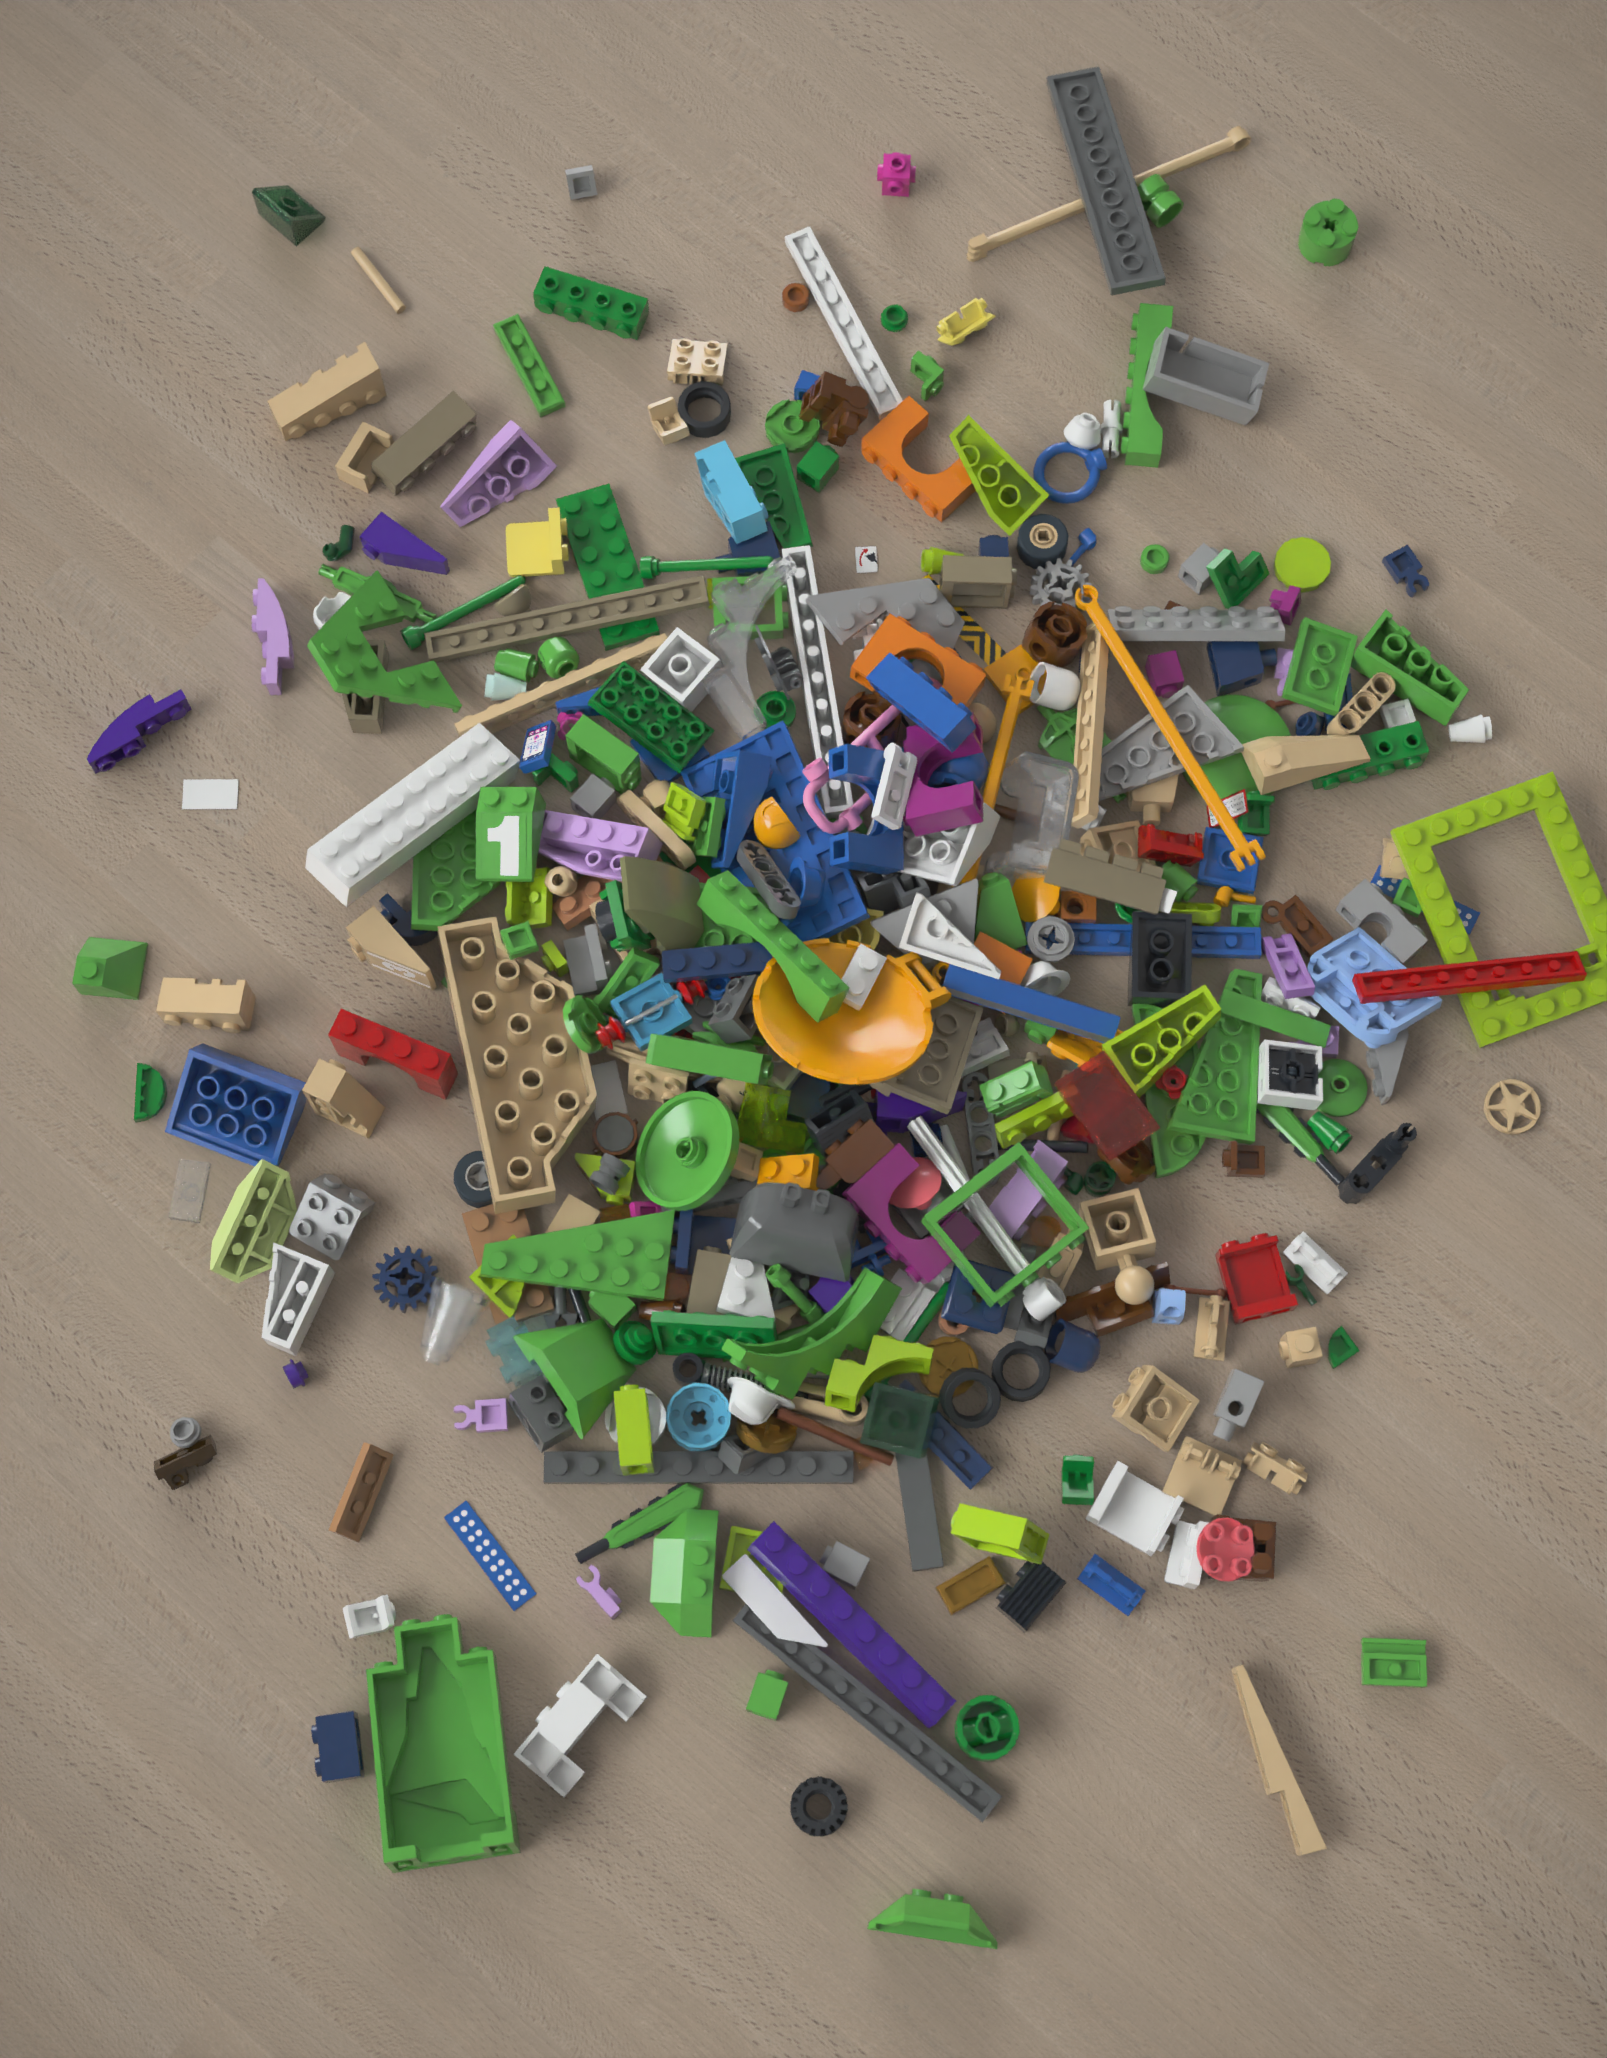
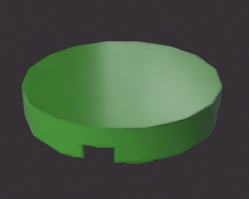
(785, 427)
(581, 1023)

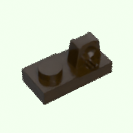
(173, 1466)

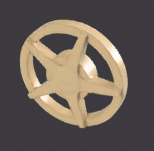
(1512, 1106)

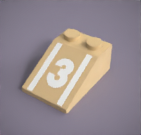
(384, 949)

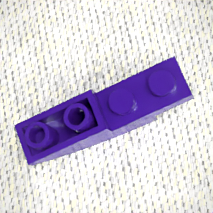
(125, 733)

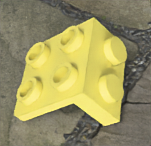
(537, 546)

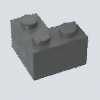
(890, 890)

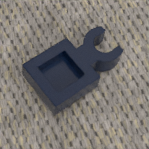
(1405, 567)

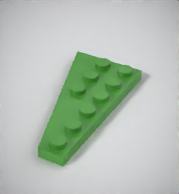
(1223, 1080)
(606, 1257)

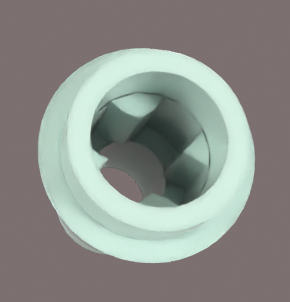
(503, 687)

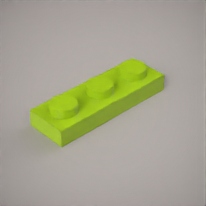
(1031, 1120)

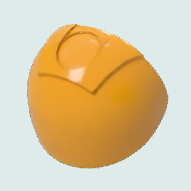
(773, 826)

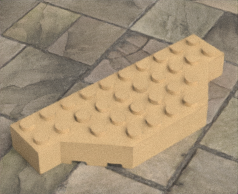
(520, 1064)

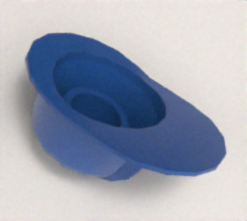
(806, 883)

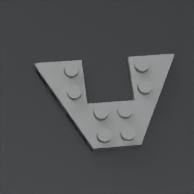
(915, 600)

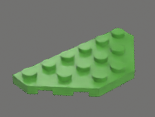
(446, 878)

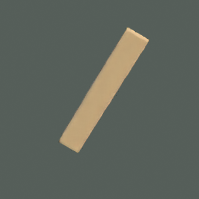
(1275, 1769)

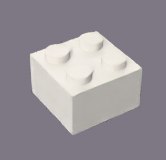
(680, 668)

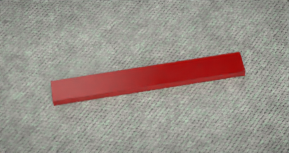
(1469, 977)

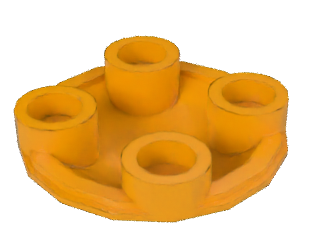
(1035, 899)

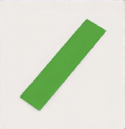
(1274, 1018)

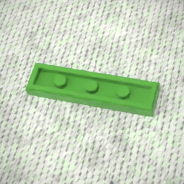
(529, 365)

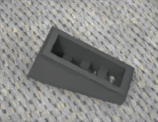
(737, 1457)

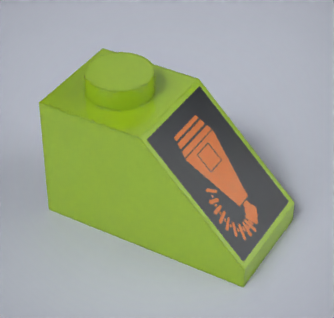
(590, 1163)

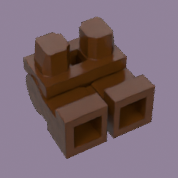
(837, 405)
(1264, 1541)

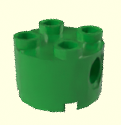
(986, 1728)

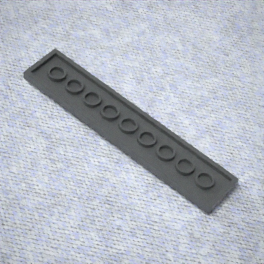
(1105, 181)

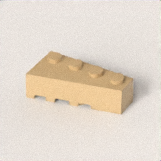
(328, 394)

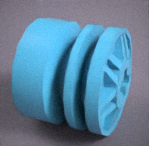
(697, 1399)

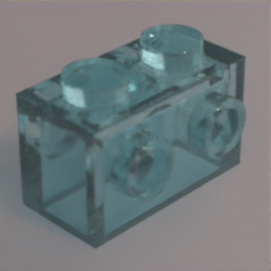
(516, 1365)

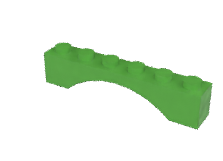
(1144, 433)
(812, 981)

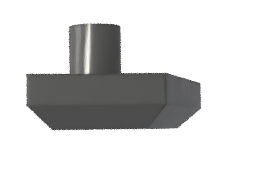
(781, 1299)

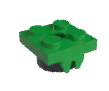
(616, 924)

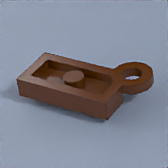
(1300, 922)

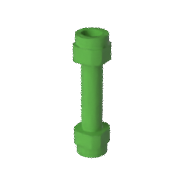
(780, 1278)

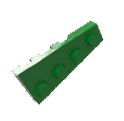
(775, 485)

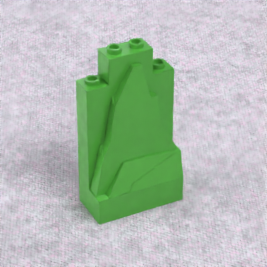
(440, 1750)

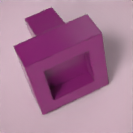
(1286, 603)

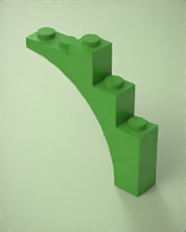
(847, 1325)

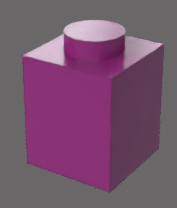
(1164, 673)

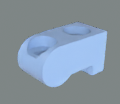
(1169, 1306)

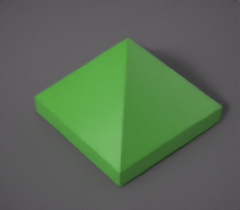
(1246, 915)

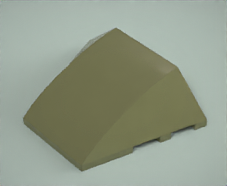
(662, 901)

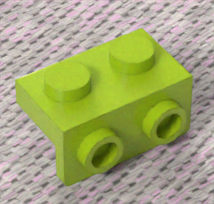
(530, 901)

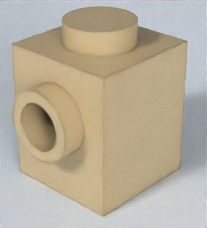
(1300, 1347)

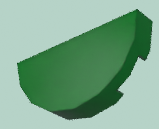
(149, 1093)

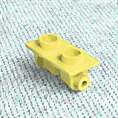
(954, 329)

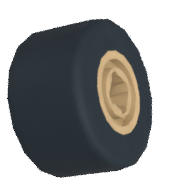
(1049, 547)

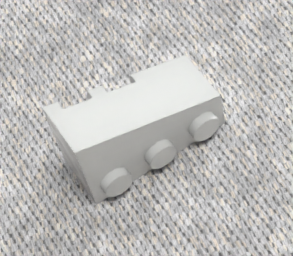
(293, 1297)

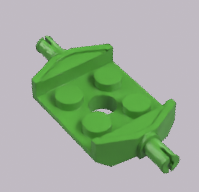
(1060, 735)

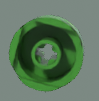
(1328, 232)

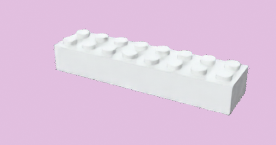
(410, 815)

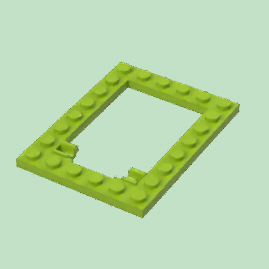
(1510, 1015)

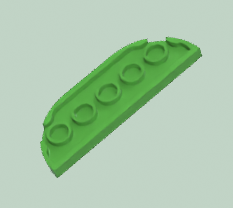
(1169, 1148)

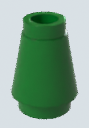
(1331, 1133)

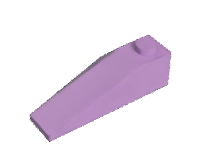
(499, 473)

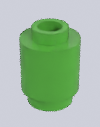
(516, 664)
(1179, 880)

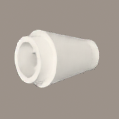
(1471, 730)

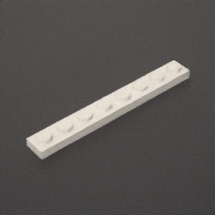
(843, 321)

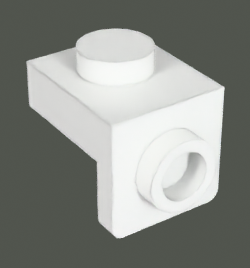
(369, 1617)

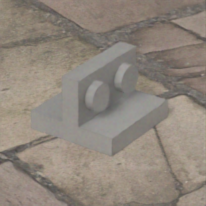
(590, 962)

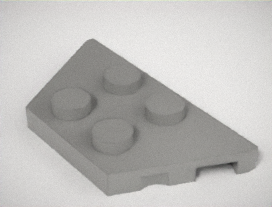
(956, 904)

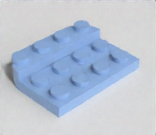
(1332, 975)

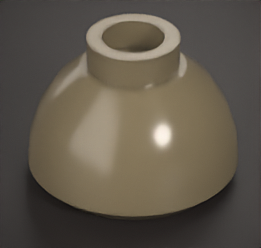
(515, 602)

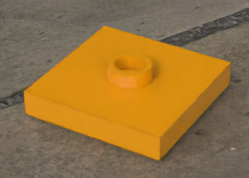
(1018, 664)

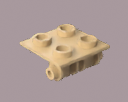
(696, 359)
(1202, 1476)

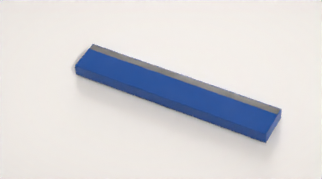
(1031, 1004)

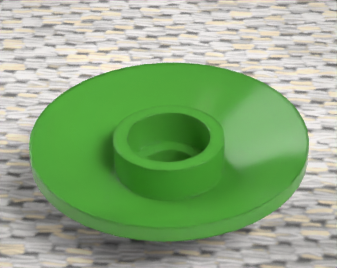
(1346, 1100)

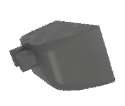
(797, 1229)

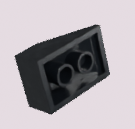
(1159, 958)

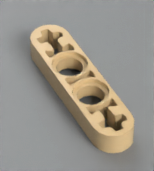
(645, 817)

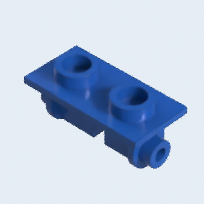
(1111, 1585)

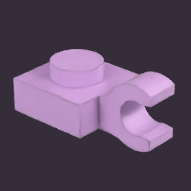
(606, 1599)

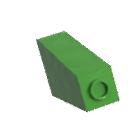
(709, 1059)

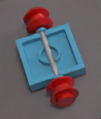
(650, 1009)

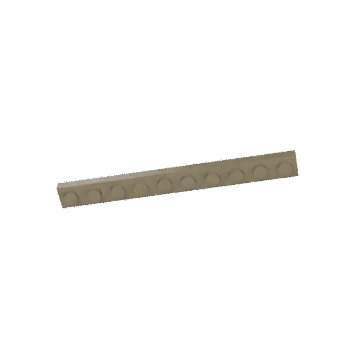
(567, 619)

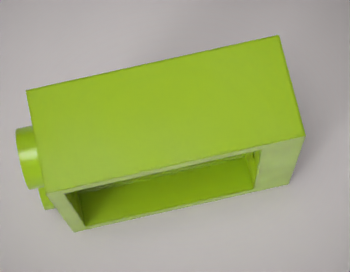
(633, 1430)
(999, 1533)

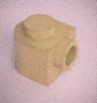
(655, 796)

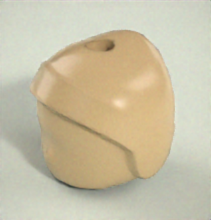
(561, 881)

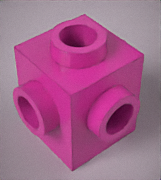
(896, 174)

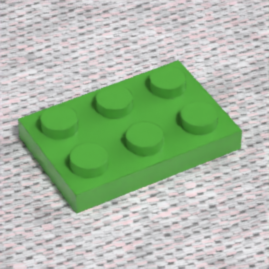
(1319, 666)

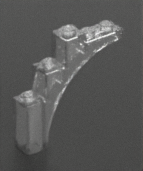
(730, 642)

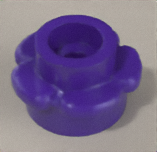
(295, 1373)

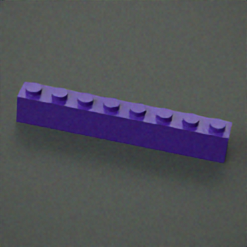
(851, 1625)

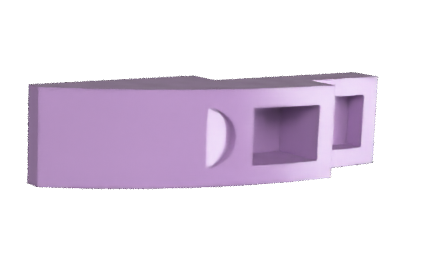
(273, 635)

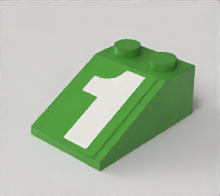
(508, 833)

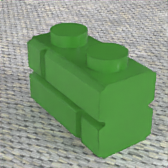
(1016, 1089)

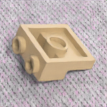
(1116, 839)
(1154, 1406)

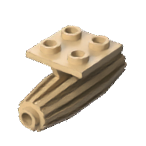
(649, 1080)

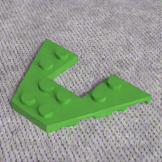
(352, 663)

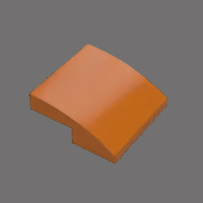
(1010, 961)

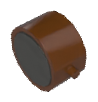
(615, 1135)

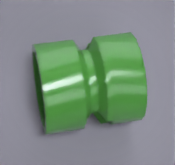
(1160, 204)

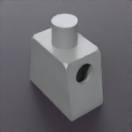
(1244, 1391)

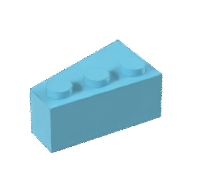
(730, 492)

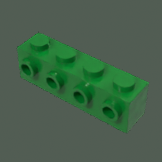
(591, 303)
(1388, 751)

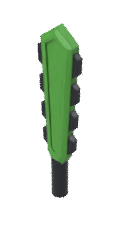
(1294, 1131)
(643, 1523)

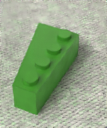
(1416, 674)

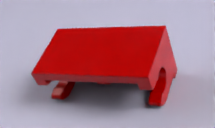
(1167, 845)

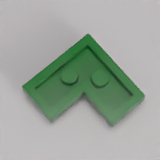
(1236, 580)

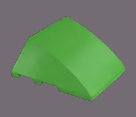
(580, 1367)

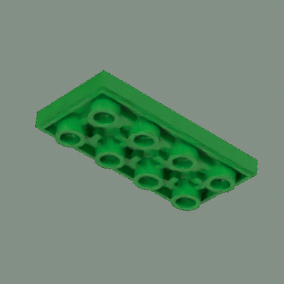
(651, 717)

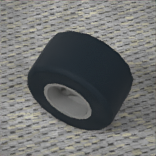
(466, 1174)

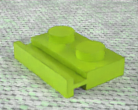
(683, 811)

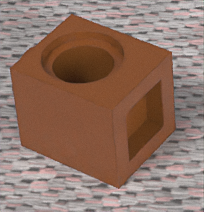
(1084, 902)

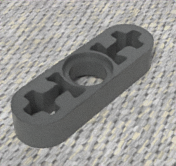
(1016, 1303)

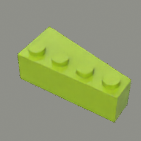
(1162, 1039)

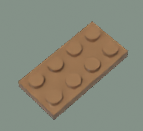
(487, 1227)

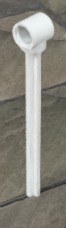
(1043, 1294)

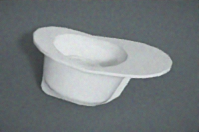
(1046, 978)
(753, 1402)

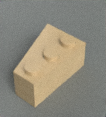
(206, 1004)

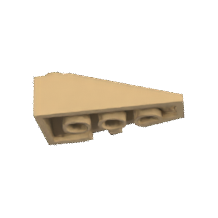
(1290, 760)

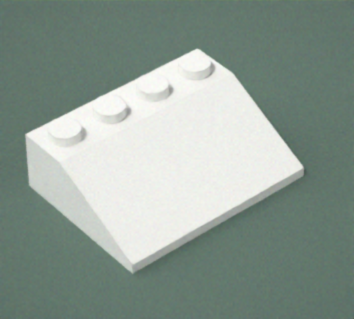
(947, 853)

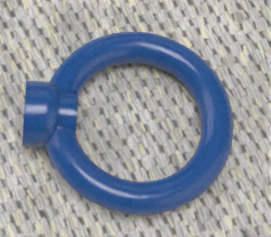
(1094, 462)

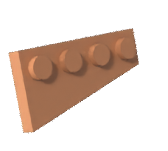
(576, 907)

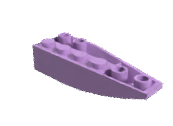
(594, 844)

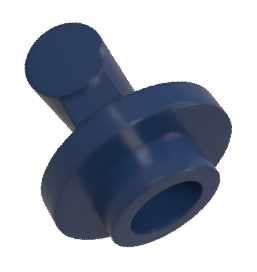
(1310, 724)

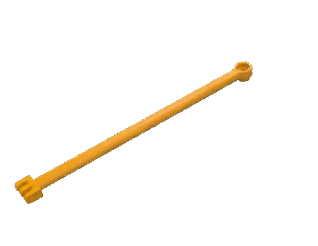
(992, 785)
(1242, 847)

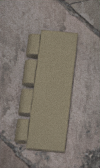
(1111, 882)

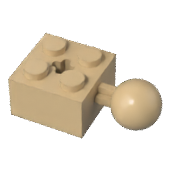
(1123, 1246)

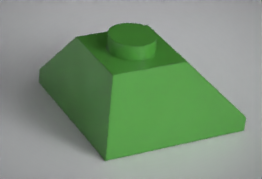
(110, 968)

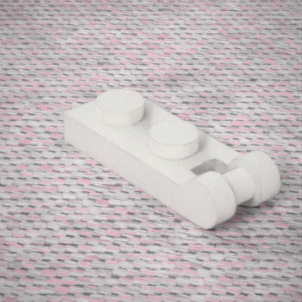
(894, 786)

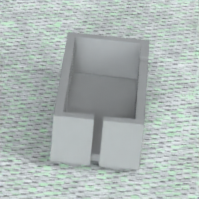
(1206, 376)

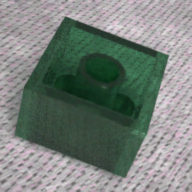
(900, 1419)

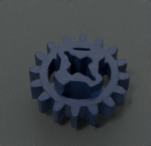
(393, 1277)

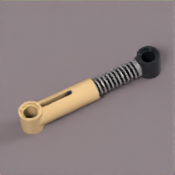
(719, 1377)

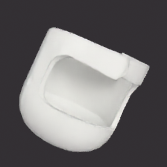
(1060, 688)

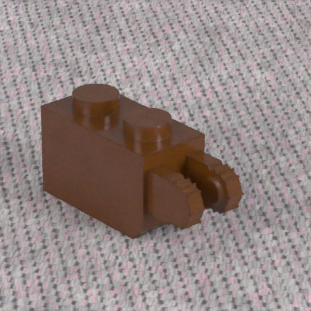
(854, 1155)

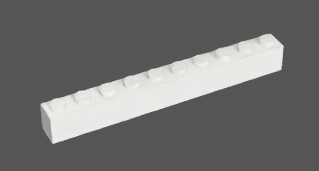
(817, 676)

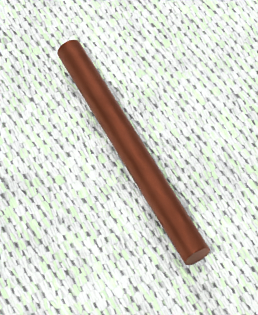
(835, 1436)

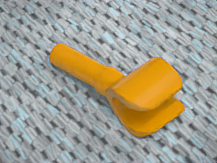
(1225, 894)

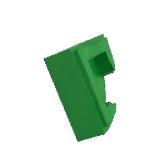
(1340, 1347)

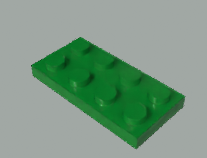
(707, 1333)

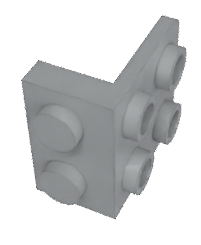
(329, 1215)

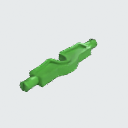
(350, 582)

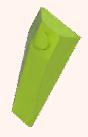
(1000, 481)

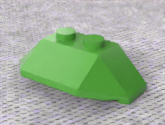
(686, 1572)
(934, 1919)

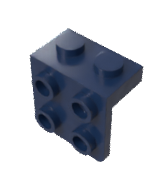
(696, 1233)

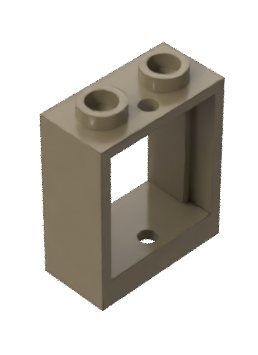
(977, 581)

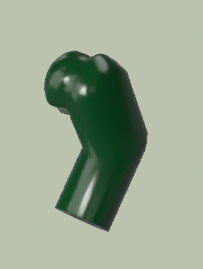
(343, 547)

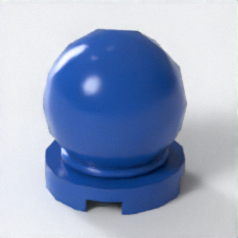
(961, 771)

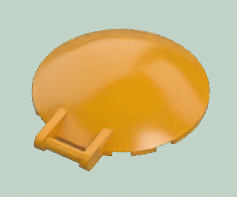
(852, 1044)

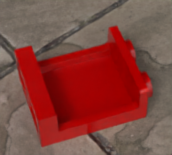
(1254, 1279)

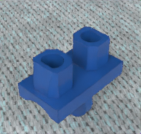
(870, 1253)

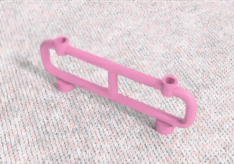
(818, 774)

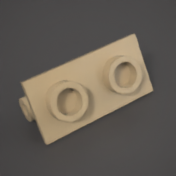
(1211, 1328)
(1286, 1471)

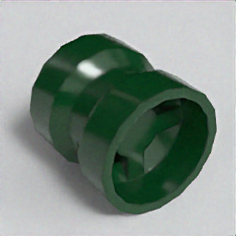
(1100, 1173)

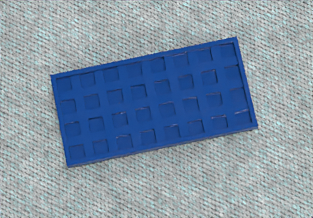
(841, 900)

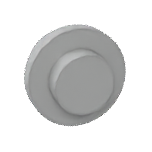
(185, 1432)

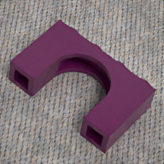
(943, 808)
(871, 1199)

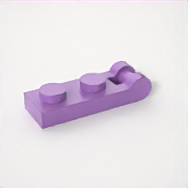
(1288, 966)

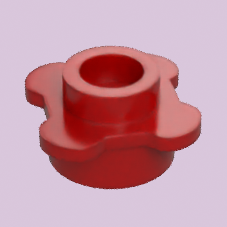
(1164, 1083)

